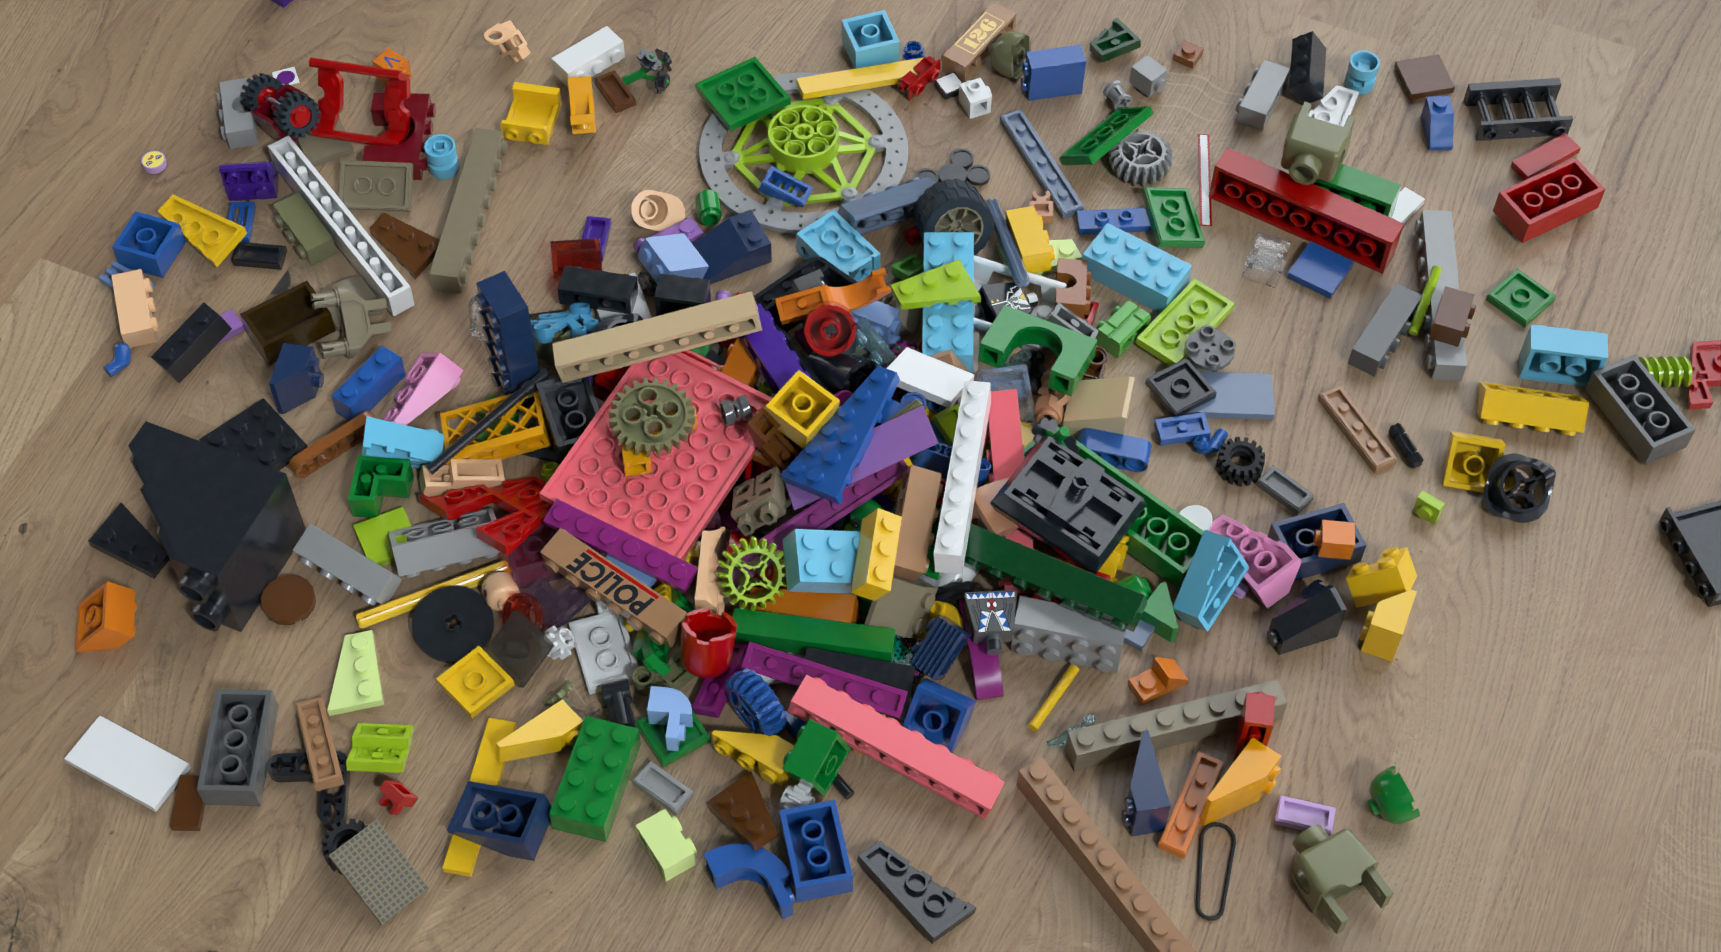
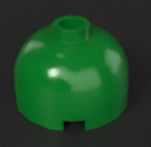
(1391, 797)

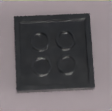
(258, 436)

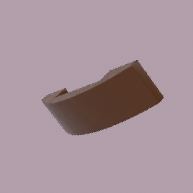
(770, 441)

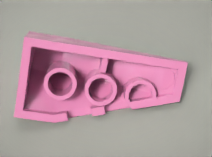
(427, 382)
(1269, 562)

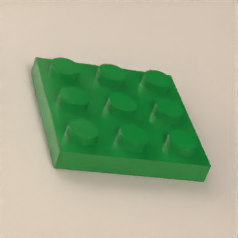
(743, 94)

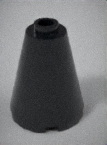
(841, 371)

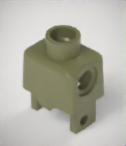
(1315, 147)
(1333, 869)

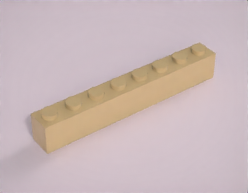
(656, 337)

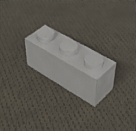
(1262, 94)

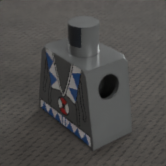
(990, 618)

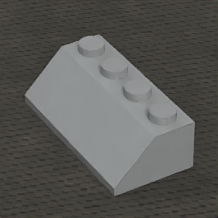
(441, 543)

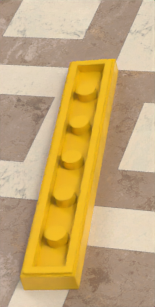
(854, 79)
(487, 770)

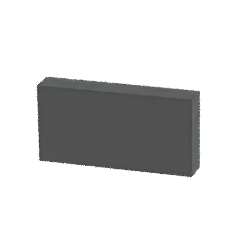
(1285, 490)

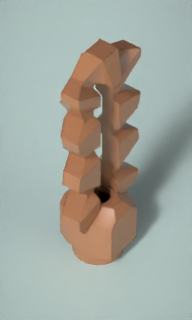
(1047, 404)

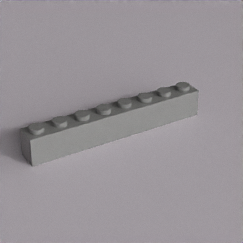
(1438, 249)

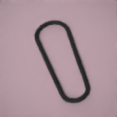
(1199, 873)

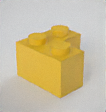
(1386, 578)

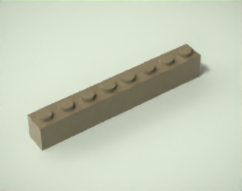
(468, 210)
(1165, 725)

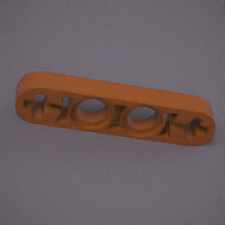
(333, 446)

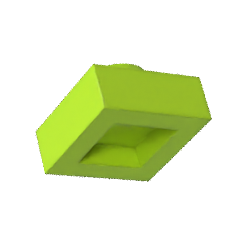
(1428, 507)

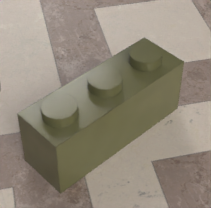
(304, 229)

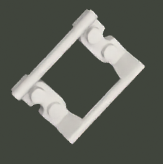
(982, 271)

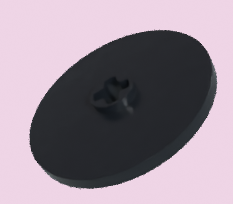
(440, 608)

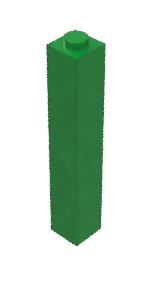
(797, 633)

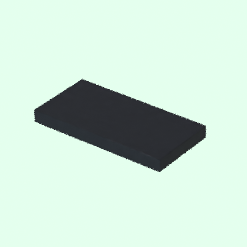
(881, 671)

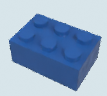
(816, 851)

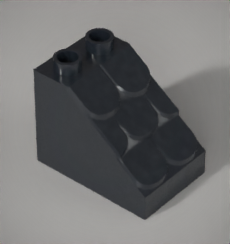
(218, 520)

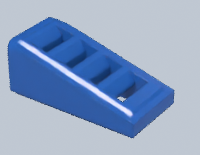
(789, 181)

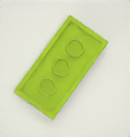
(1184, 315)

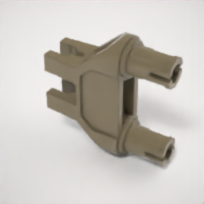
(353, 320)

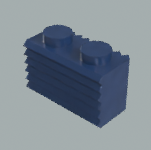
(939, 647)

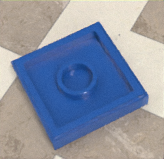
(1320, 269)

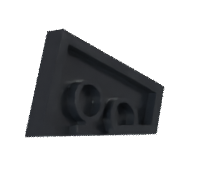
(129, 543)

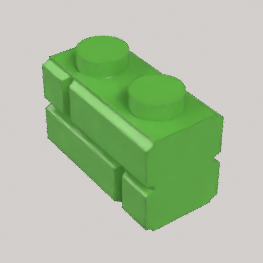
(1122, 328)

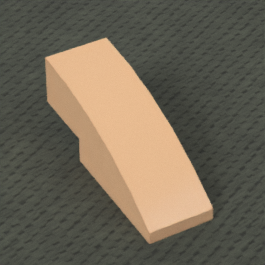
(461, 474)

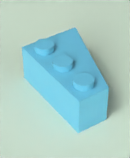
(1209, 580)

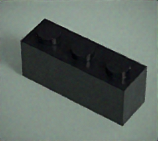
(1307, 68)
(599, 289)
(191, 342)

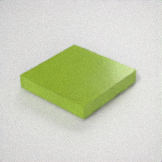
(375, 537)

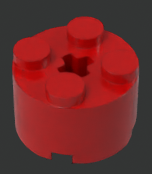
(836, 341)

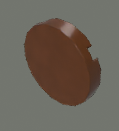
(288, 599)

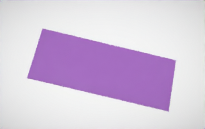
(889, 445)

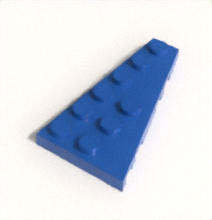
(839, 446)

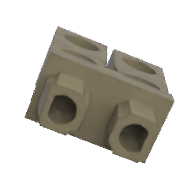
(760, 503)

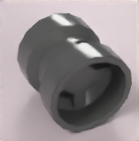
(735, 410)

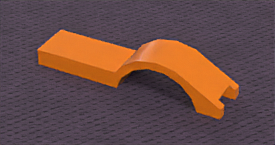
(854, 296)

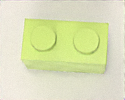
(666, 845)

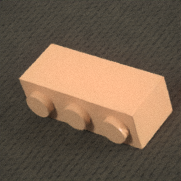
(135, 308)

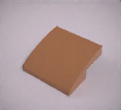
(992, 519)

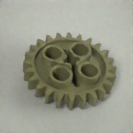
(651, 417)

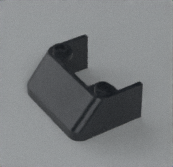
(785, 286)

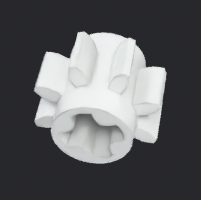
(563, 641)
(796, 796)

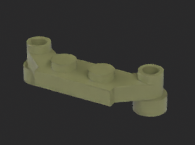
(675, 679)

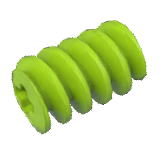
(1669, 370)

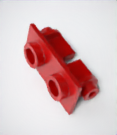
(927, 71)

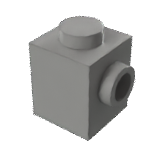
(1148, 76)

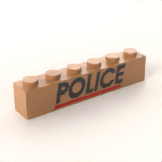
(614, 587)

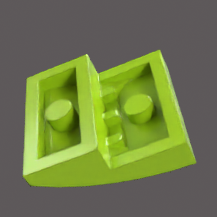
(380, 748)

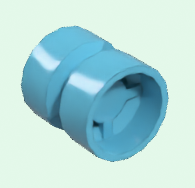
(1362, 72)
(441, 156)

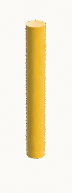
(1053, 698)

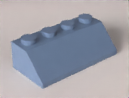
(884, 208)

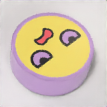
(154, 162)

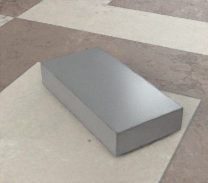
(663, 788)

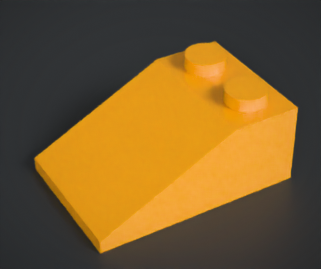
(1243, 783)

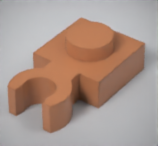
(1043, 206)

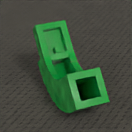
(651, 654)

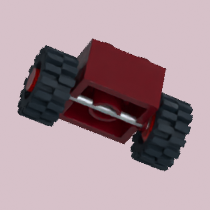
(280, 107)

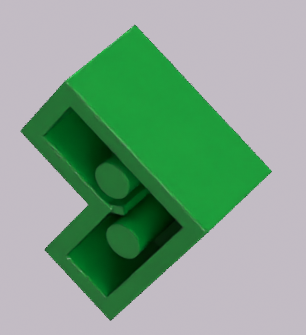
(378, 478)

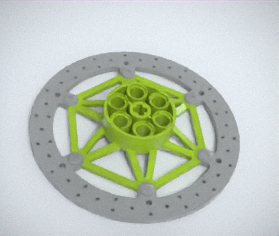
(805, 141)

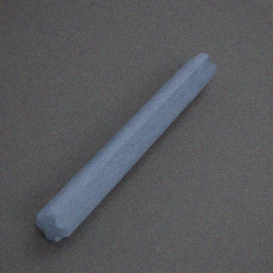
(1007, 244)

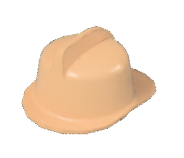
(657, 210)

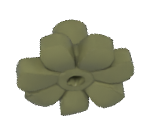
(559, 694)

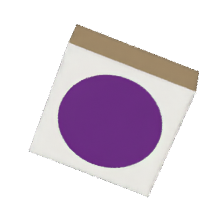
(287, 76)

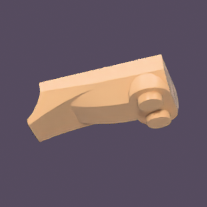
(708, 592)

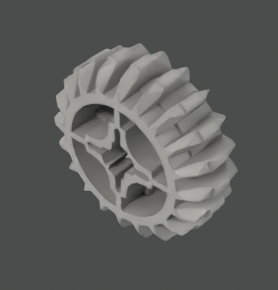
(1141, 158)

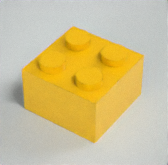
(802, 408)

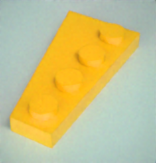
(203, 229)

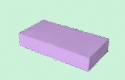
(1303, 814)

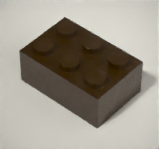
(287, 320)

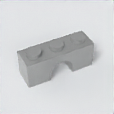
(239, 126)

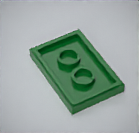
(1173, 217)

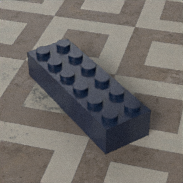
(508, 334)

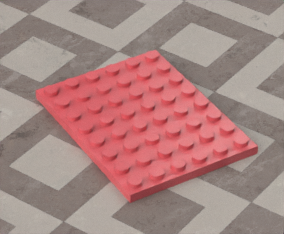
(684, 486)

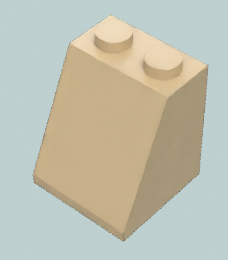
(1099, 405)

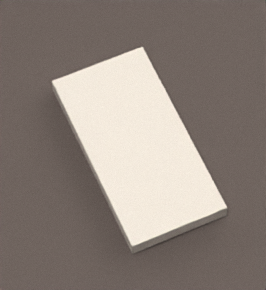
(127, 763)

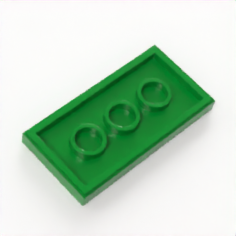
(1106, 135)

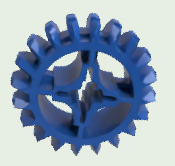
(755, 703)

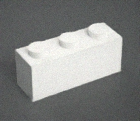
(589, 56)

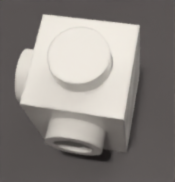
(975, 98)

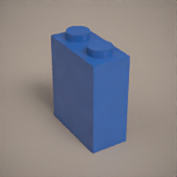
(1053, 72)

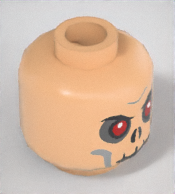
(498, 588)

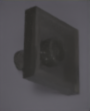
(519, 648)

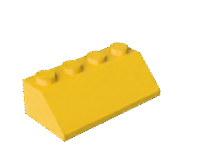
(1531, 407)

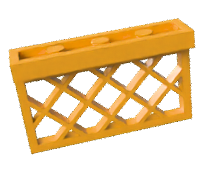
(498, 446)

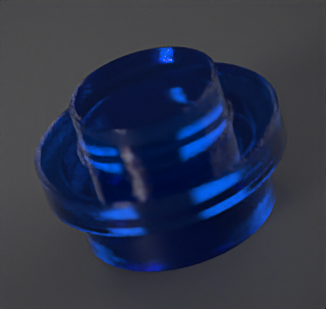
(913, 50)

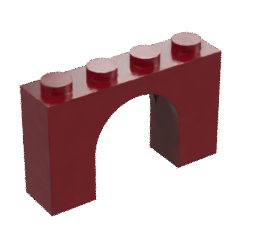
(411, 150)

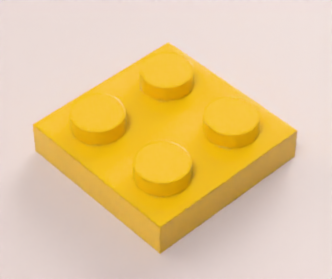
(475, 682)

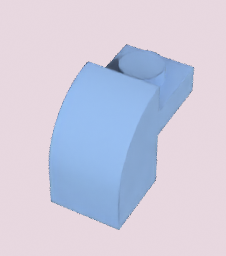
(672, 709)

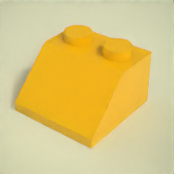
(1469, 460)
(1386, 625)

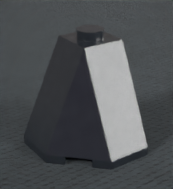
(1308, 619)

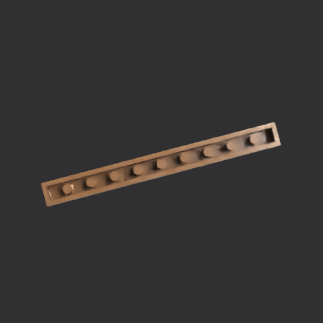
(1099, 860)

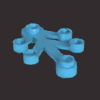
(551, 323)

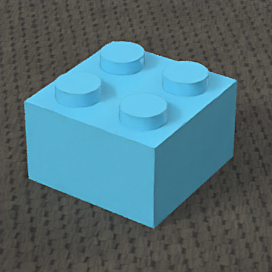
(870, 39)

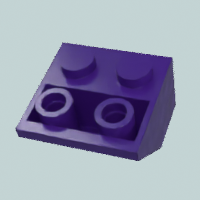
(250, 180)

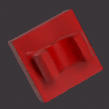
(398, 794)

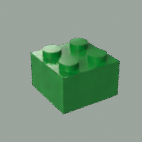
(816, 757)

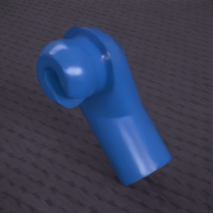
(121, 360)
(1211, 445)

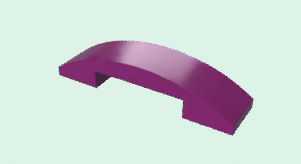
(985, 667)

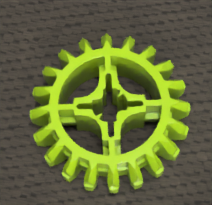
(734, 559)

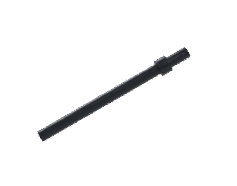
(525, 389)

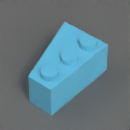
(402, 442)

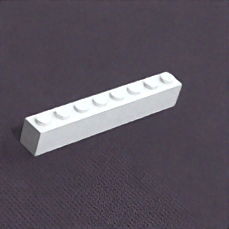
(962, 478)

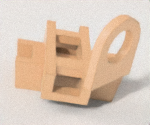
(510, 41)

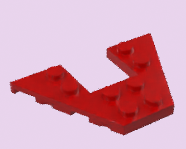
(515, 496)

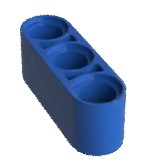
(1117, 449)
(938, 459)

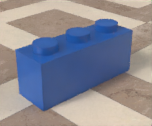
(369, 384)

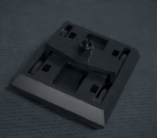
(1072, 497)

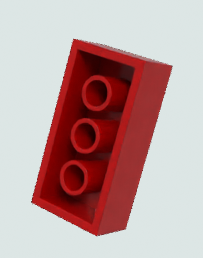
(1548, 200)

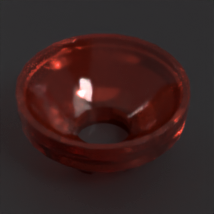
(524, 602)

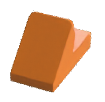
(1158, 680)

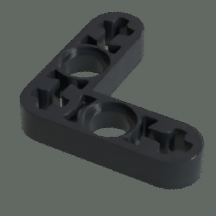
(287, 775)

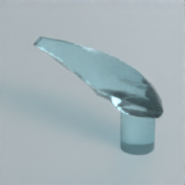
(1061, 739)

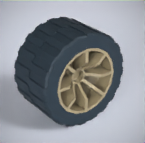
(954, 208)

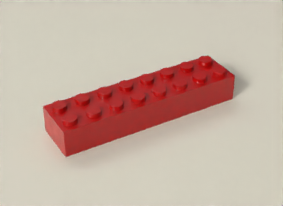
(1305, 210)

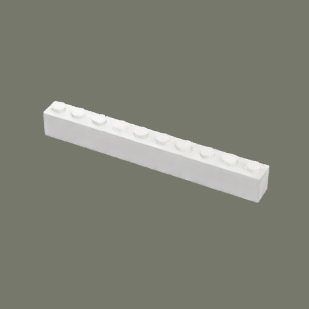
(342, 226)

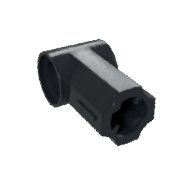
(618, 702)

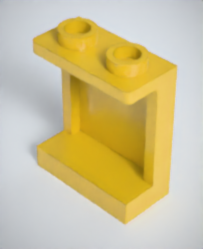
(532, 113)

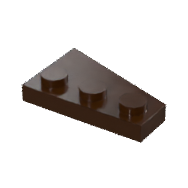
(408, 244)
(744, 812)

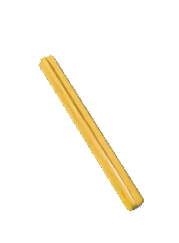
(412, 600)

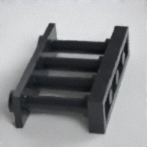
(1517, 92)

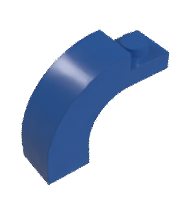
(741, 862)

